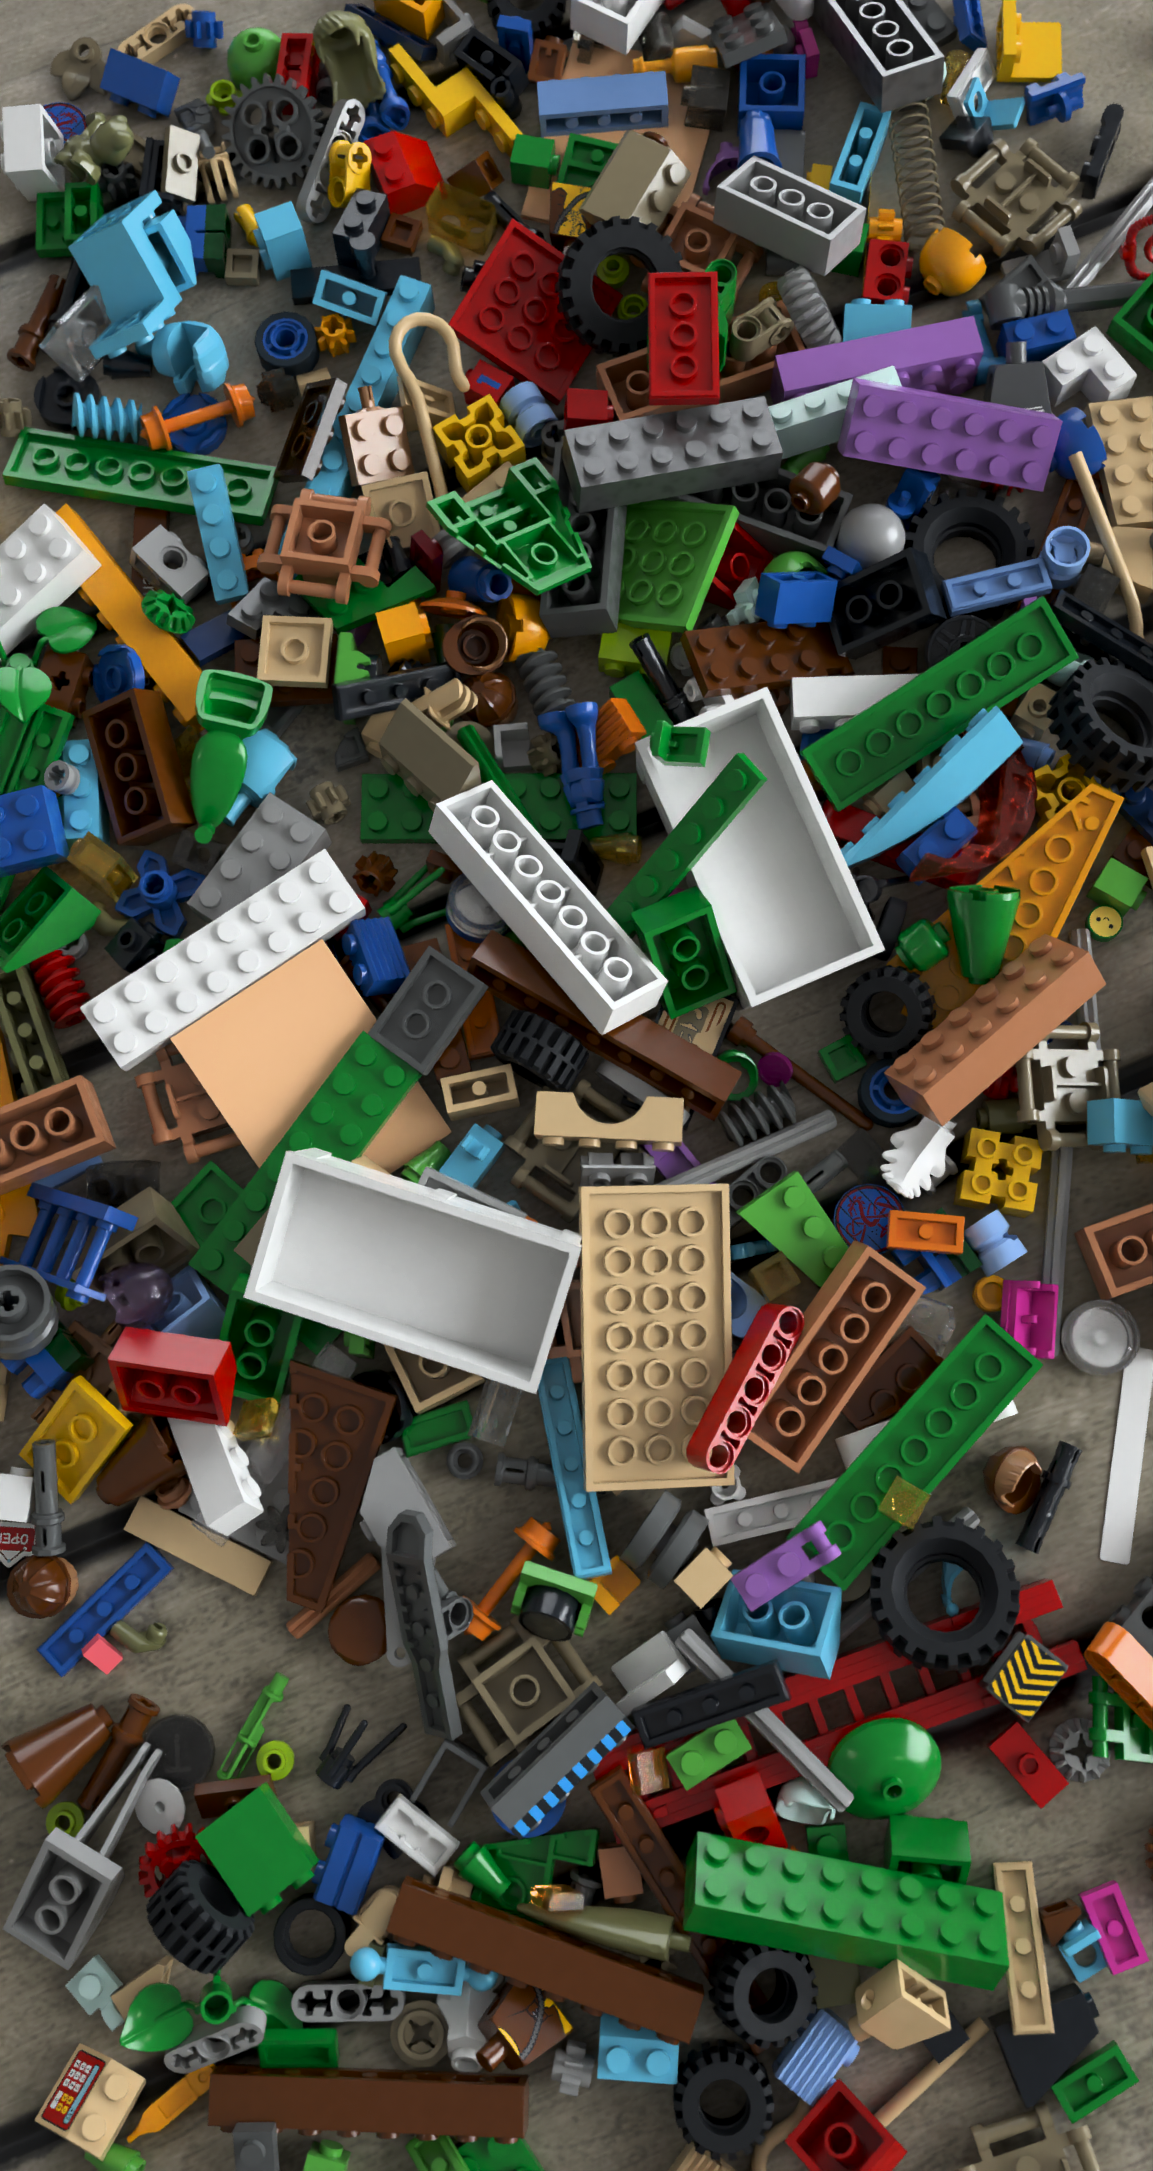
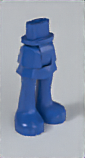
(392, 111)
(581, 784)

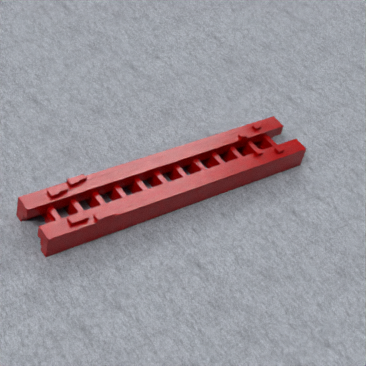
(849, 1669)

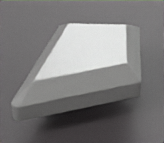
(689, 33)

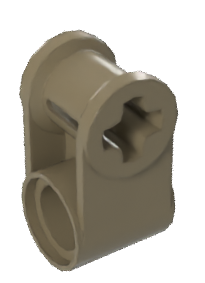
(763, 328)

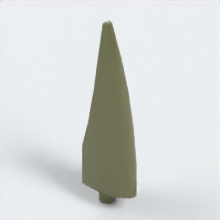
(617, 1928)

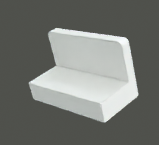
(649, 1671)

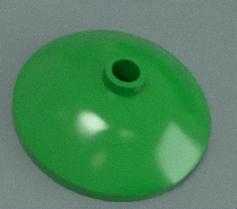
(886, 1767)

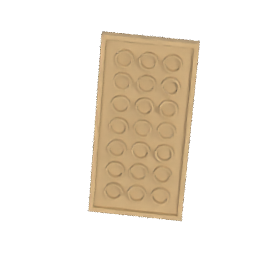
(652, 1330)

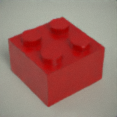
(844, 2136)

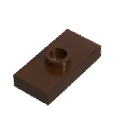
(220, 1796)

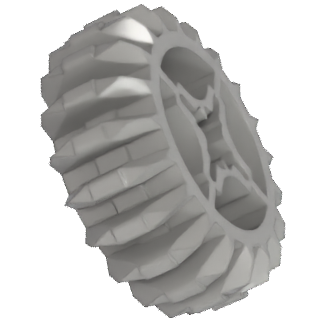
(808, 308)

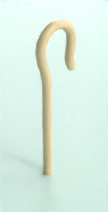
(418, 401)
(1109, 542)
(886, 2113)

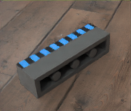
(556, 1761)

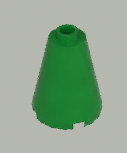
(981, 927)

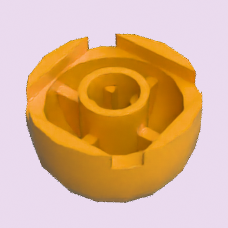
(949, 264)
(522, 625)

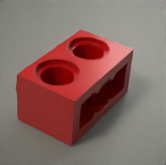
(300, 62)
(887, 279)

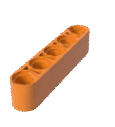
(1124, 1667)

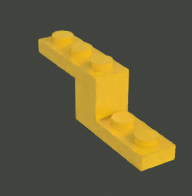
(453, 101)

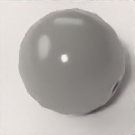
(870, 534)

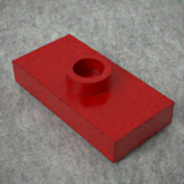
(1028, 1764)

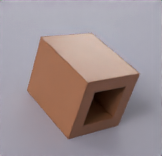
(619, 1873)

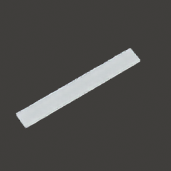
(1127, 1459)

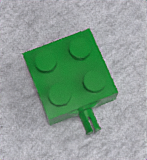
(65, 217)

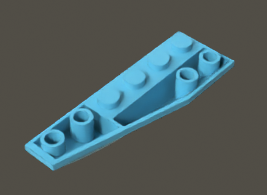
(958, 773)

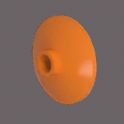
(452, 605)

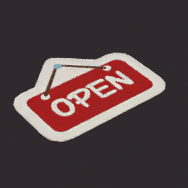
(15, 1541)

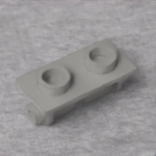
(600, 1170)

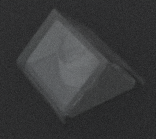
(75, 332)

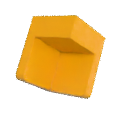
(615, 1587)

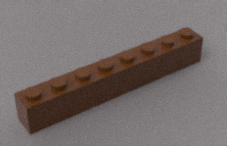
(635, 1046)
(546, 1960)
(372, 2101)

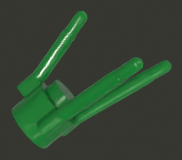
(397, 907)

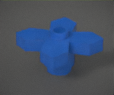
(159, 894)

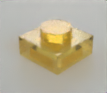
(257, 1419)
(904, 1503)

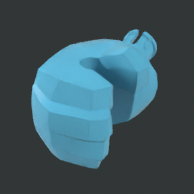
(188, 354)
(266, 765)

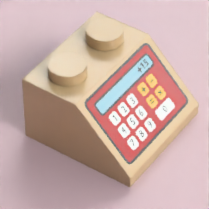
(91, 2101)

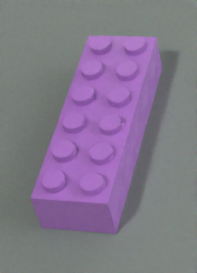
(926, 358)
(948, 434)

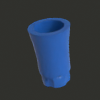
(757, 138)
(479, 580)

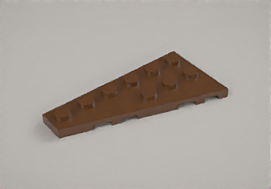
(331, 1454)

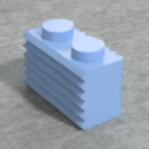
(816, 2055)

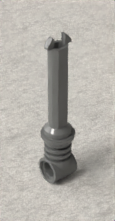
(1012, 303)

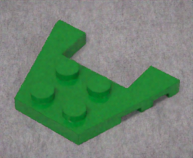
(367, 601)
(532, 1863)

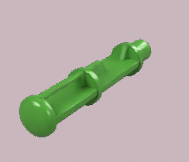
(253, 1728)

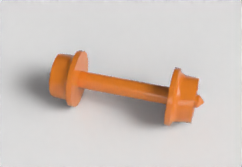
(237, 403)
(537, 1539)

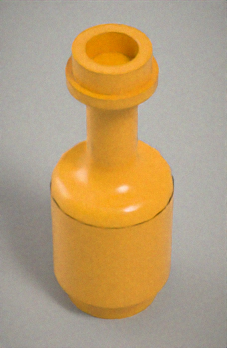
(680, 62)

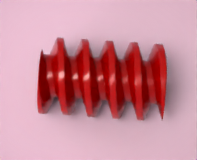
(59, 988)

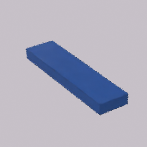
(105, 1607)

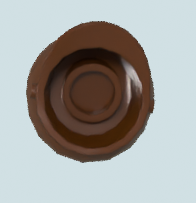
(359, 1630)

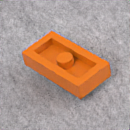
(925, 1232)

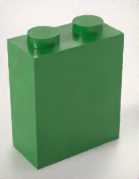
(258, 1850)

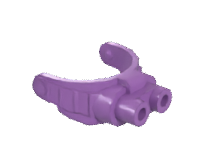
(724, 160)

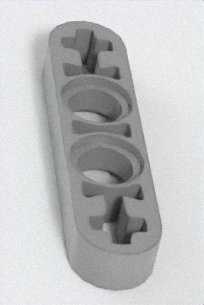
(312, 185)

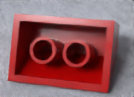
(174, 1375)

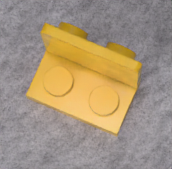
(1026, 48)

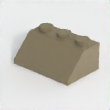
(636, 181)
(426, 757)
(157, 1239)

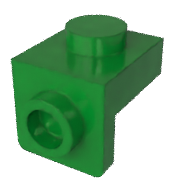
(679, 745)

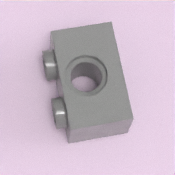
(164, 547)

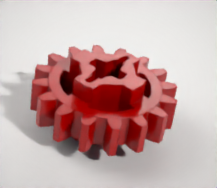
(168, 1855)

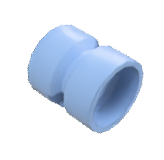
(526, 409)
(1065, 555)
(993, 1242)

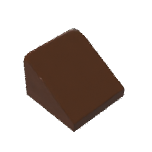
(1057, 1919)

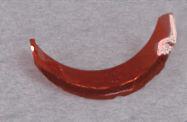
(1003, 821)

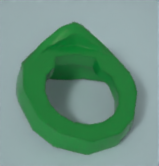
(746, 1062)

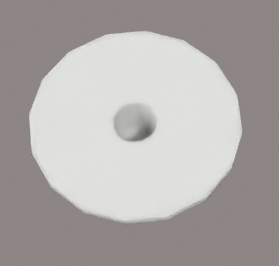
(160, 1806)

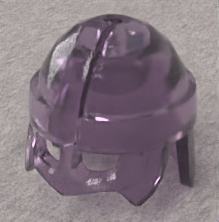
(138, 1293)

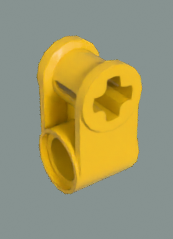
(347, 173)

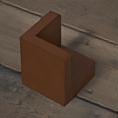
(477, 176)

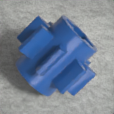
(204, 29)

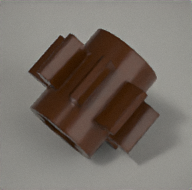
(375, 873)

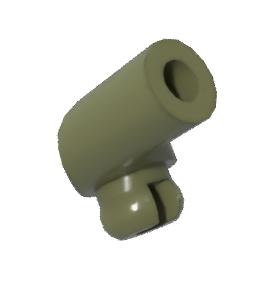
(449, 252)
(105, 924)
(141, 1641)

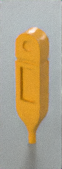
(173, 2101)

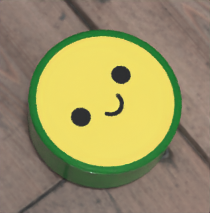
(1104, 923)

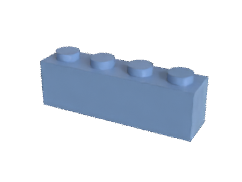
(603, 103)

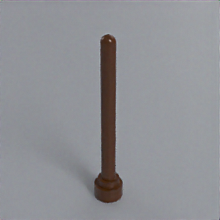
(745, 1035)

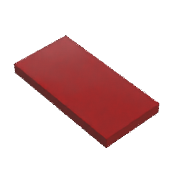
(683, 338)

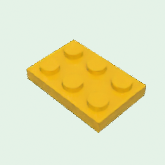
(85, 1435)

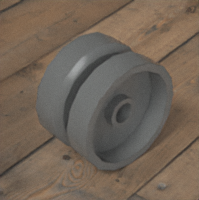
(26, 1313)
(669, 1542)

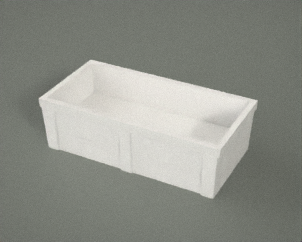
(776, 870)
(413, 1267)

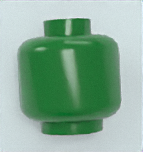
(923, 945)

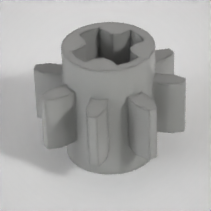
(572, 2067)

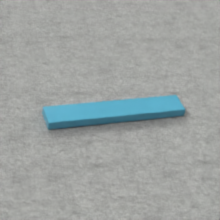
(565, 1443)

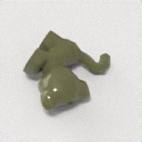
(97, 145)

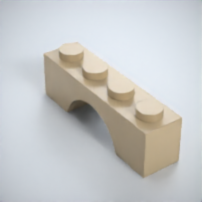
(655, 1124)

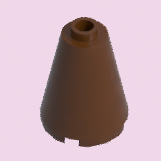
(142, 1463)
(58, 1750)

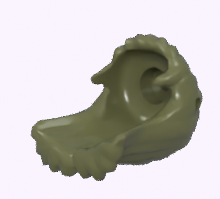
(349, 56)

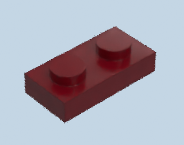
(427, 557)

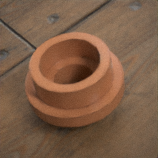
(174, 1494)

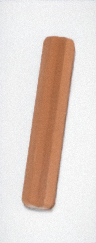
(341, 1589)

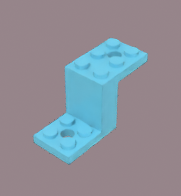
(129, 276)

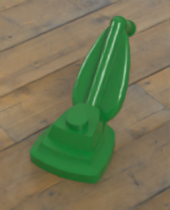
(229, 709)

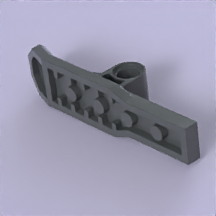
(427, 1619)

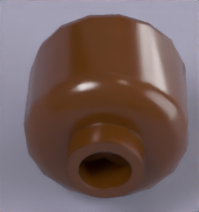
(814, 488)

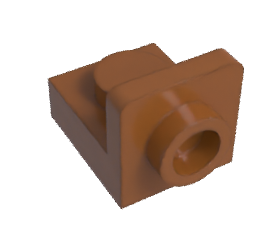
(547, 59)

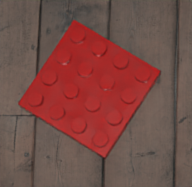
(515, 314)

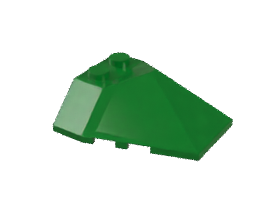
(518, 528)

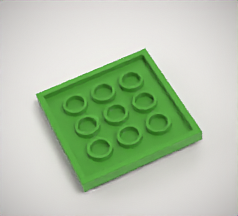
(671, 561)

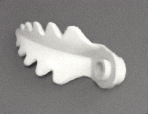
(918, 1154)
(462, 2018)

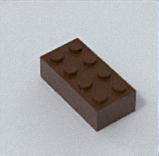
(139, 767)

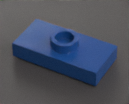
(970, 23)

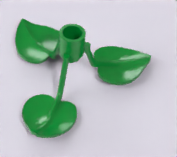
(21, 683)
(161, 2020)

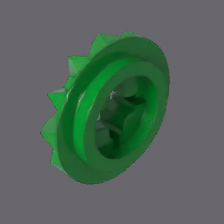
(157, 607)

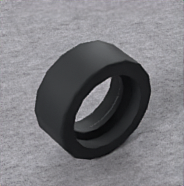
(290, 1957)

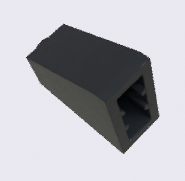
(1040, 2059)

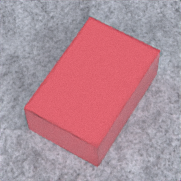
(102, 1654)

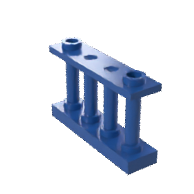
(88, 1214)

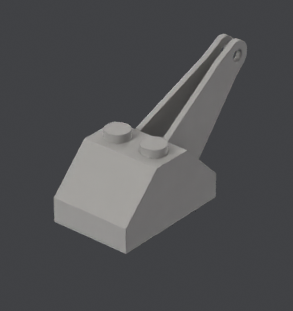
(389, 1491)
(71, 1882)

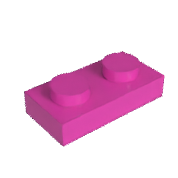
(1112, 1919)

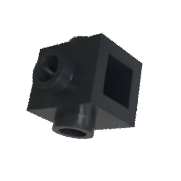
(136, 945)

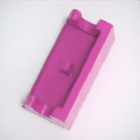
(1031, 1315)

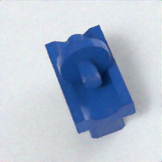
(1054, 99)
(912, 493)

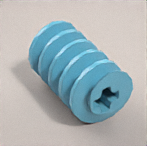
(106, 418)

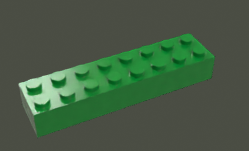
(845, 1911)

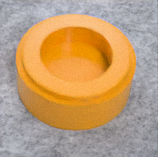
(988, 1293)

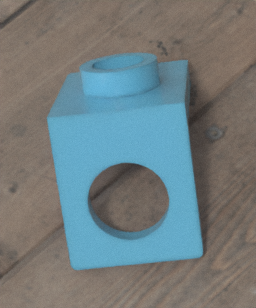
(1003, 112)
(1077, 1938)

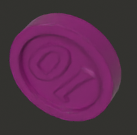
(773, 1068)

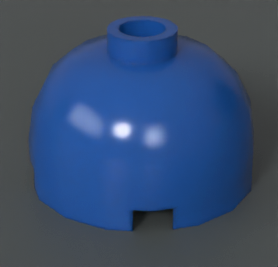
(1073, 438)

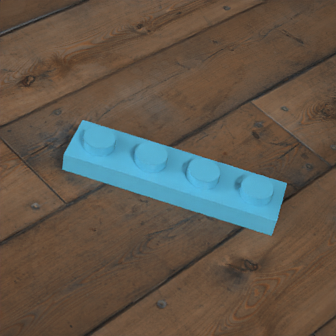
(218, 534)

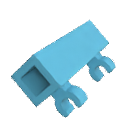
(474, 1155)

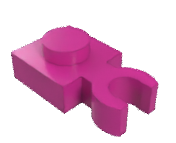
(806, 45)

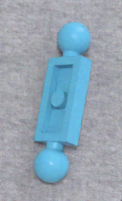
(418, 1971)

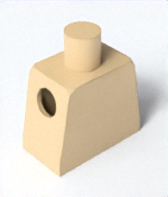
(1137, 556)
(899, 2007)

